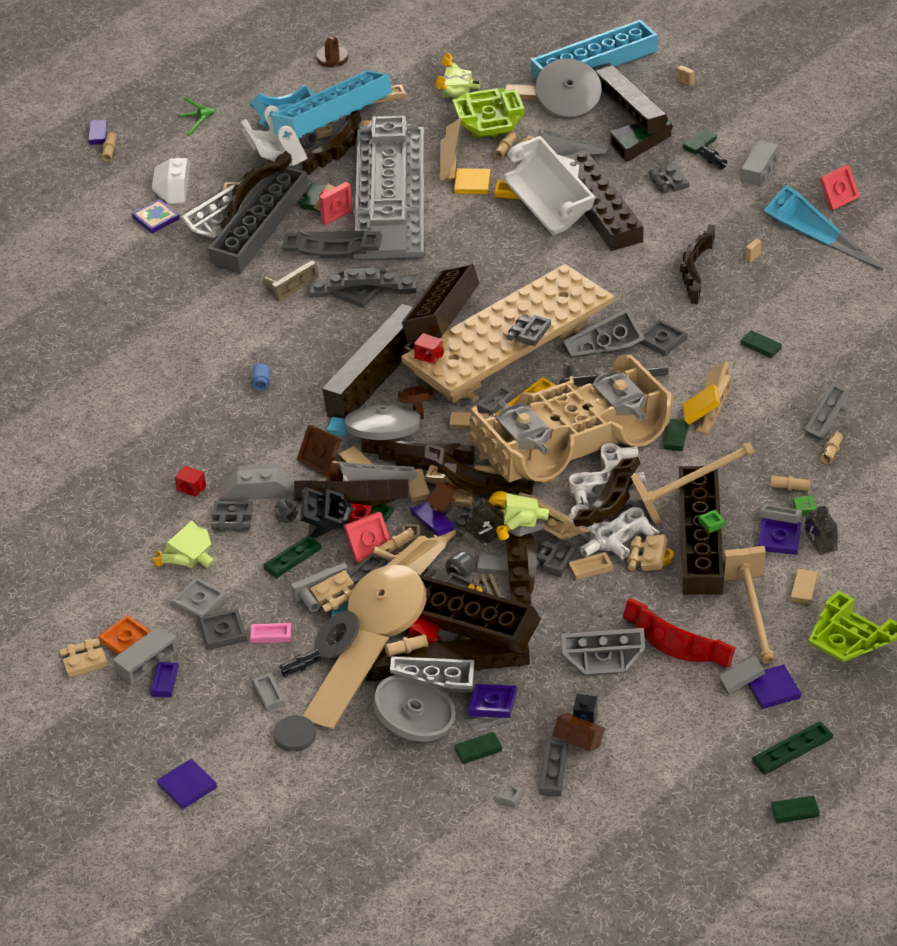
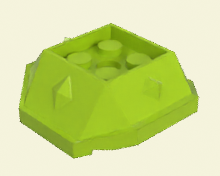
(489, 111)

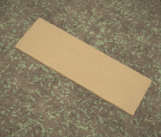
(345, 679)

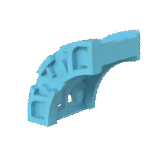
(262, 101)

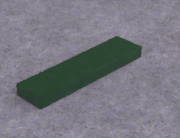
(792, 748)

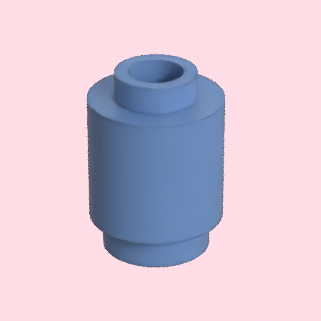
(260, 377)

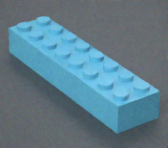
(609, 47)
(332, 103)

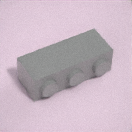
(760, 163)
(144, 655)

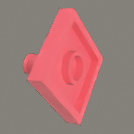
(839, 187)
(335, 203)
(365, 535)

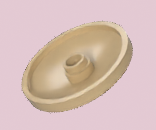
(388, 600)

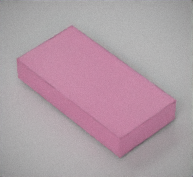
(270, 633)

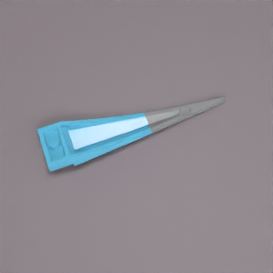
(798, 214)

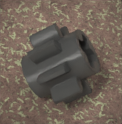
(286, 511)

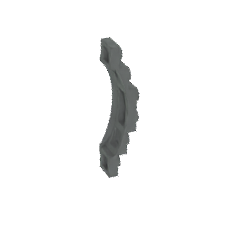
(332, 244)
(363, 276)

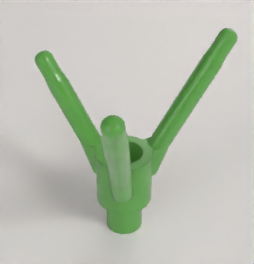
(202, 113)

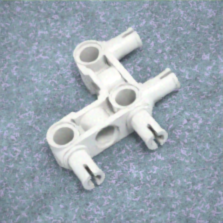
(588, 485)
(612, 535)

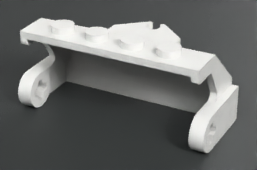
(270, 144)
(548, 185)

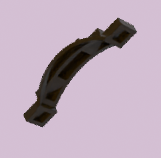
(335, 146)
(251, 179)
(687, 267)
(411, 453)
(472, 479)
(362, 492)
(613, 495)
(521, 566)

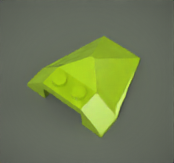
(847, 634)

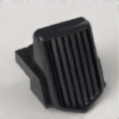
(324, 510)

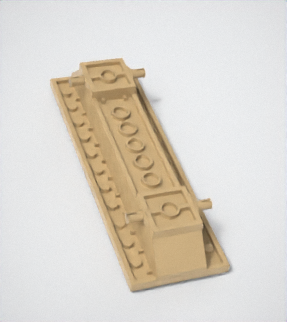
(481, 343)

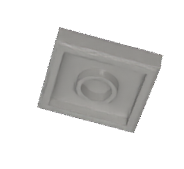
(199, 598)

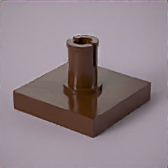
(318, 449)

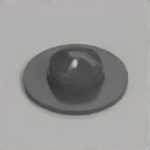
(337, 634)

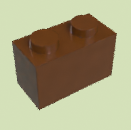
(443, 496)
(578, 731)

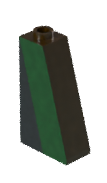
(633, 140)

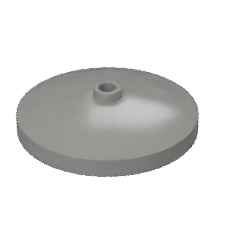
(568, 88)
(382, 422)
(413, 709)

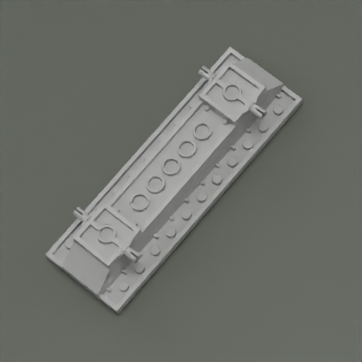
(391, 186)

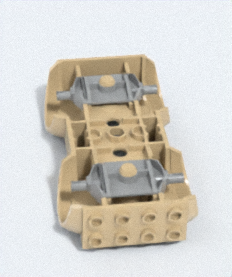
(571, 421)

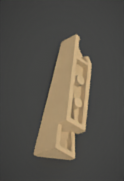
(448, 151)
(722, 380)
(557, 522)
(419, 553)

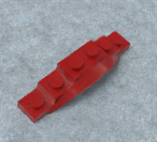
(675, 640)

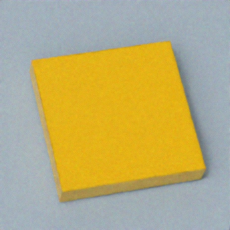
(472, 181)
(701, 404)

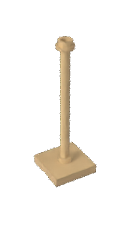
(650, 497)
(744, 565)

